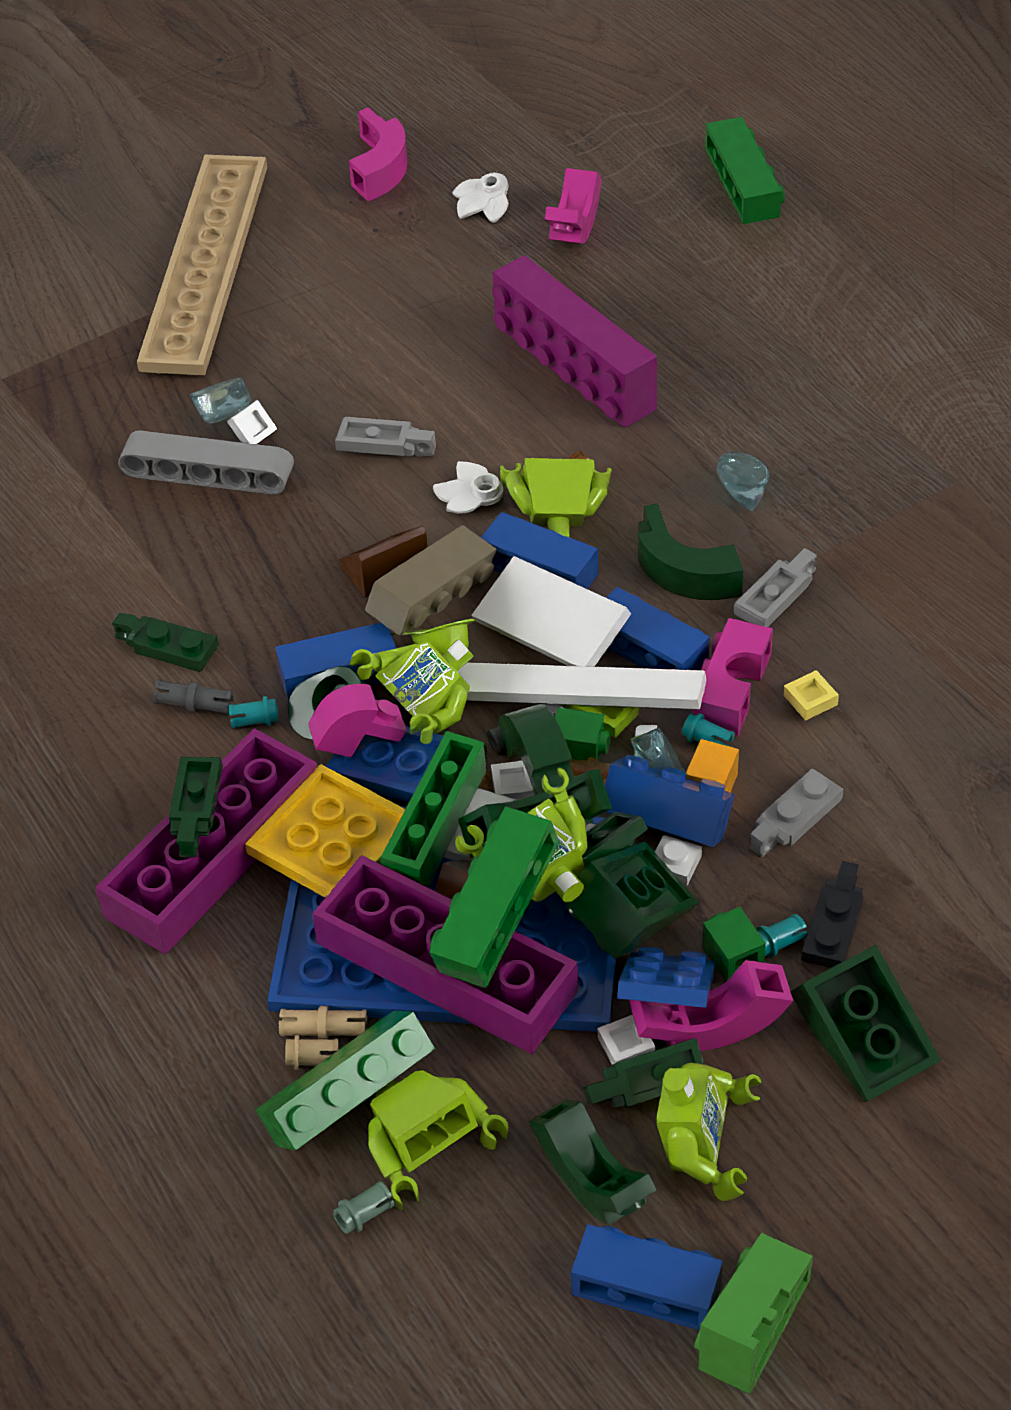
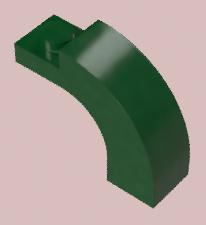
(683, 569)
(539, 743)
(586, 789)
(587, 1165)

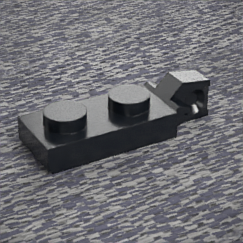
(834, 919)

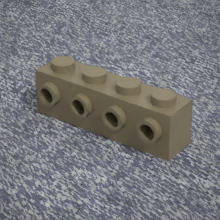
(431, 580)

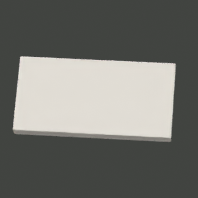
(551, 614)

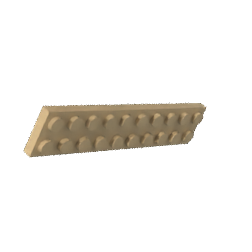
(202, 266)

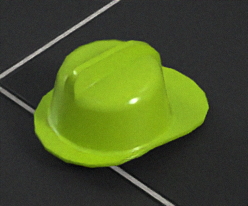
(443, 636)

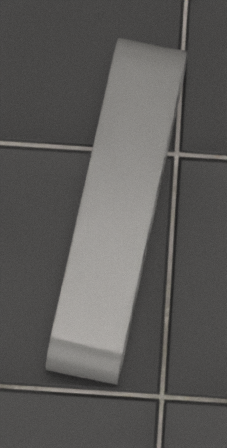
(206, 462)

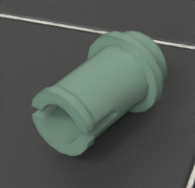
(362, 1208)

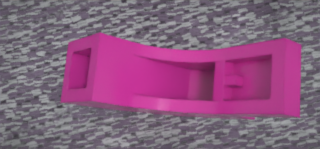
(385, 163)
(577, 207)
(733, 1010)

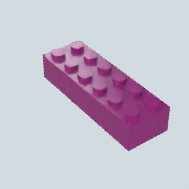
(575, 341)
(165, 895)
(388, 929)

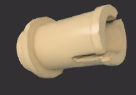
(307, 1051)

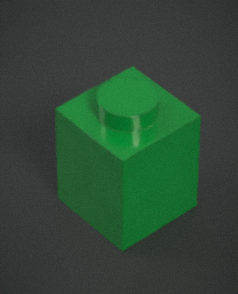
(583, 733)
(731, 940)

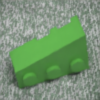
(752, 1312)

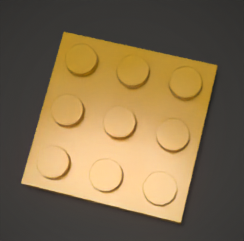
(325, 830)

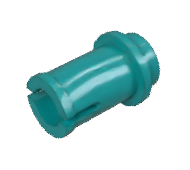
(256, 713)
(698, 728)
(782, 934)

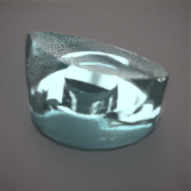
(221, 400)
(743, 477)
(656, 749)

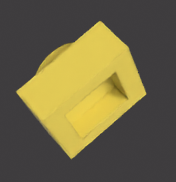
(811, 695)

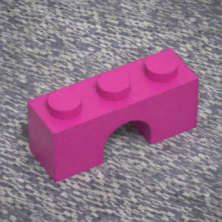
(737, 653)

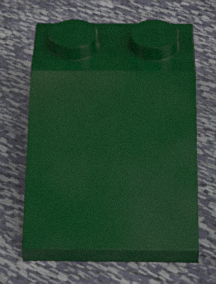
(629, 899)
(866, 1023)

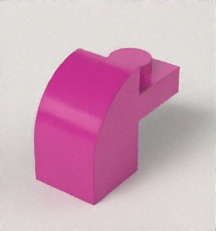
(349, 715)

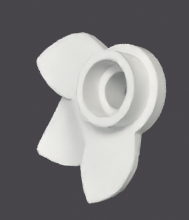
(484, 195)
(470, 489)

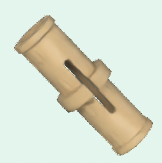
(322, 1022)

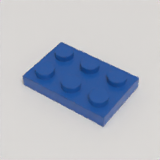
(388, 765)
(667, 978)

